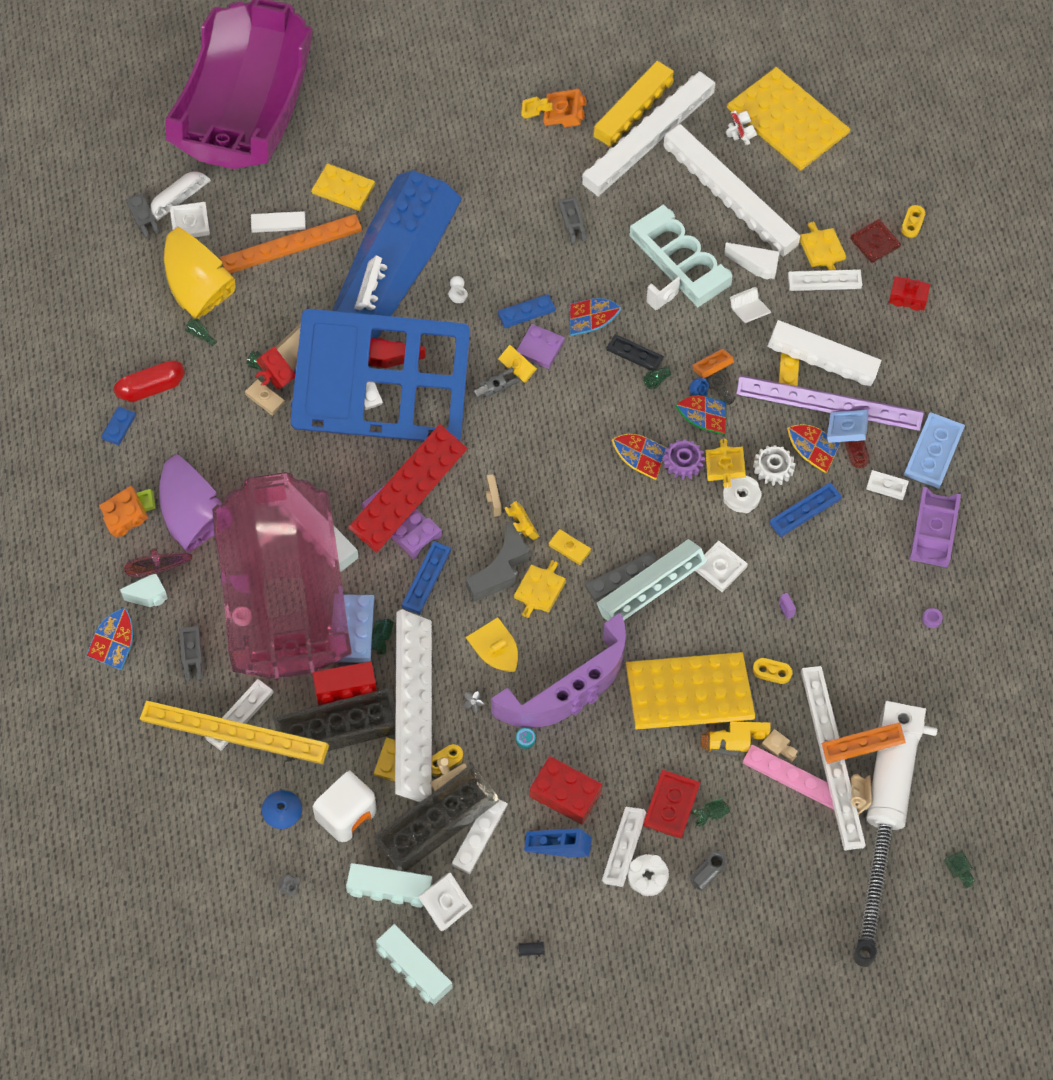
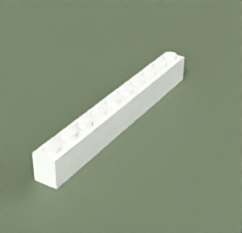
(648, 133)
(731, 190)

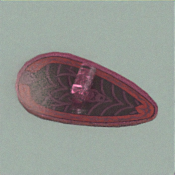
(155, 563)

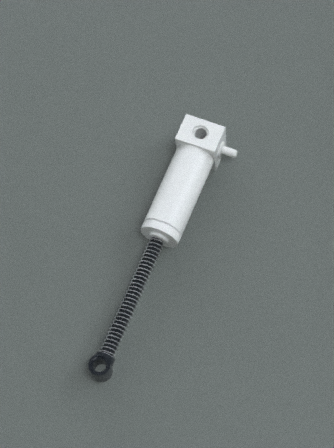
(889, 808)

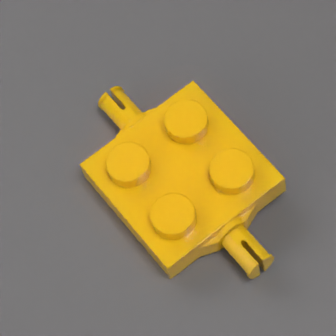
(822, 247)
(725, 463)
(540, 588)

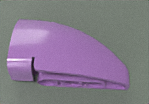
(186, 503)

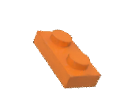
(713, 363)

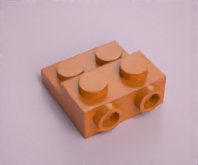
(566, 108)
(123, 512)

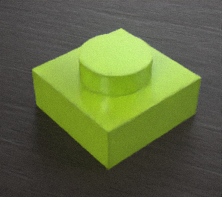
(147, 499)

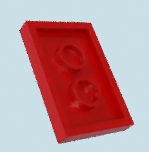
(671, 804)

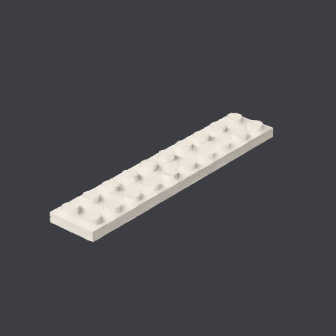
(413, 706)

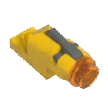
(735, 740)

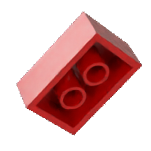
(344, 682)
(565, 790)

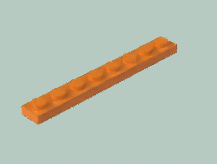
(291, 244)

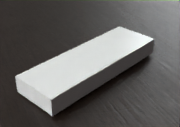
(278, 222)

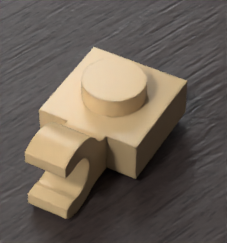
(778, 744)

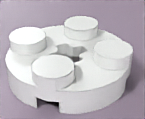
(738, 503)
(652, 864)

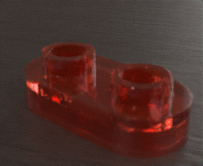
(857, 449)

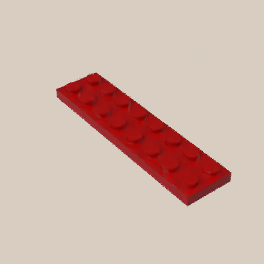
(407, 488)

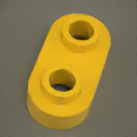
(913, 222)
(772, 668)
(452, 760)

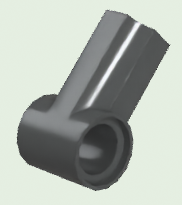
(707, 871)

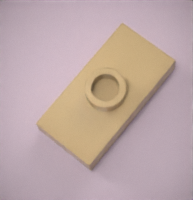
(264, 397)
(493, 496)

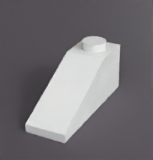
(756, 260)

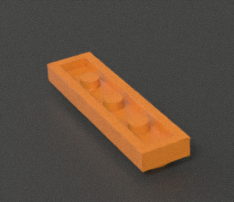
(863, 743)

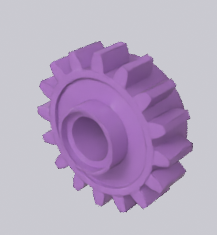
(682, 467)

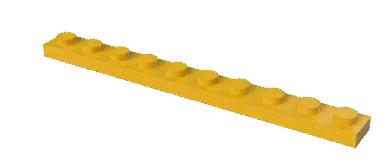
(234, 732)

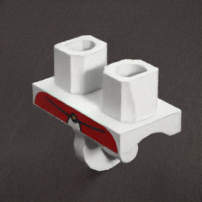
(745, 133)

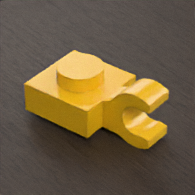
(532, 107)

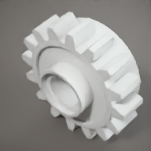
(778, 456)

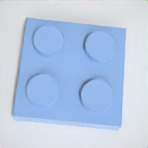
(848, 426)

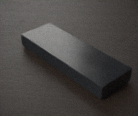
(635, 353)

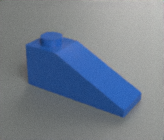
(559, 842)

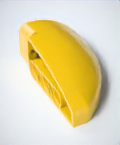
(195, 274)

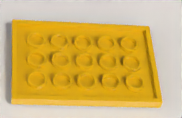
(789, 118)
(689, 690)

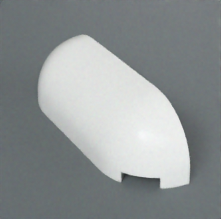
(177, 193)

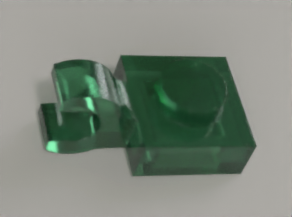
(380, 633)
(713, 810)
(960, 867)

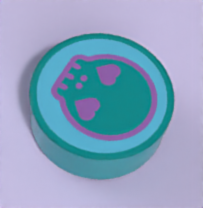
(525, 738)

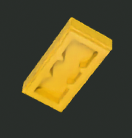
(520, 364)
(569, 547)

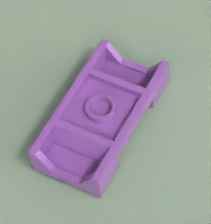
(935, 528)
(414, 532)

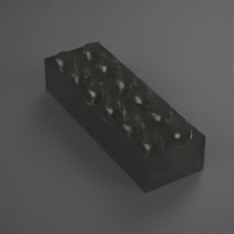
(343, 721)
(436, 819)

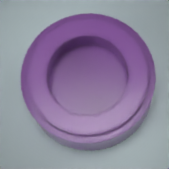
(932, 618)

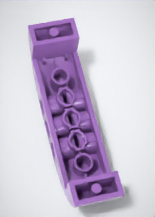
(570, 692)

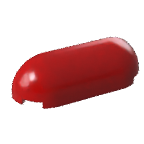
(149, 381)

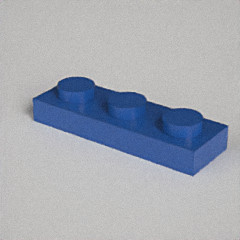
(526, 311)

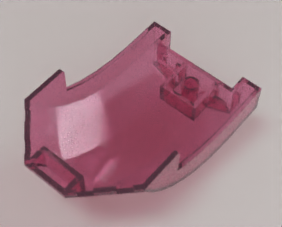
(280, 578)

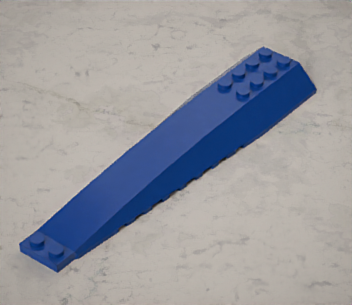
(404, 237)

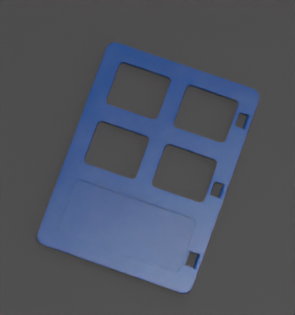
(335, 373)

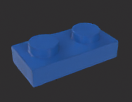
(118, 425)

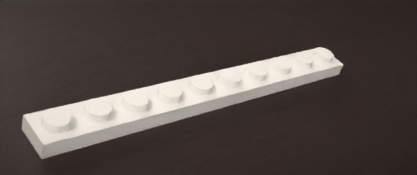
(836, 772)

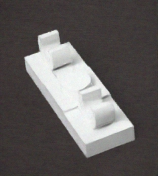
(369, 284)

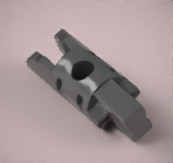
(487, 387)

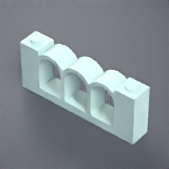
(664, 220)

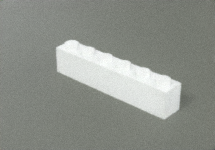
(824, 353)

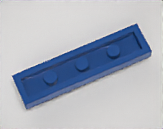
(805, 509)
(426, 577)

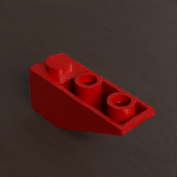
(389, 353)

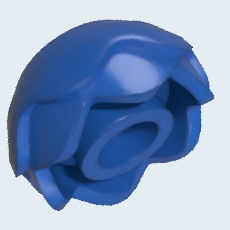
(699, 387)

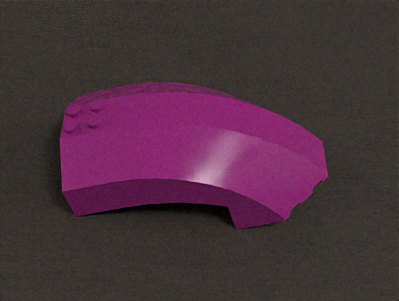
(241, 84)

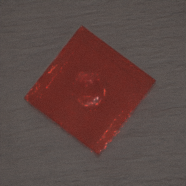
(875, 241)

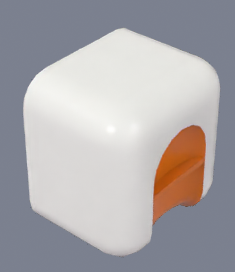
(345, 806)

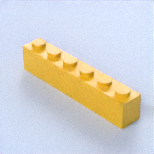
(633, 104)

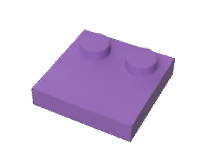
(540, 346)

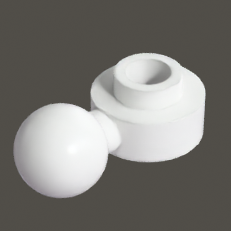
(457, 292)

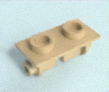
(861, 792)

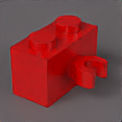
(909, 293)
(274, 368)

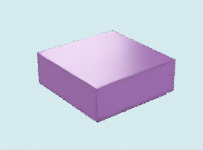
(787, 606)

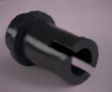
(534, 948)

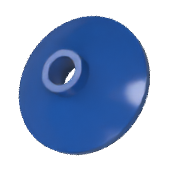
(281, 818)

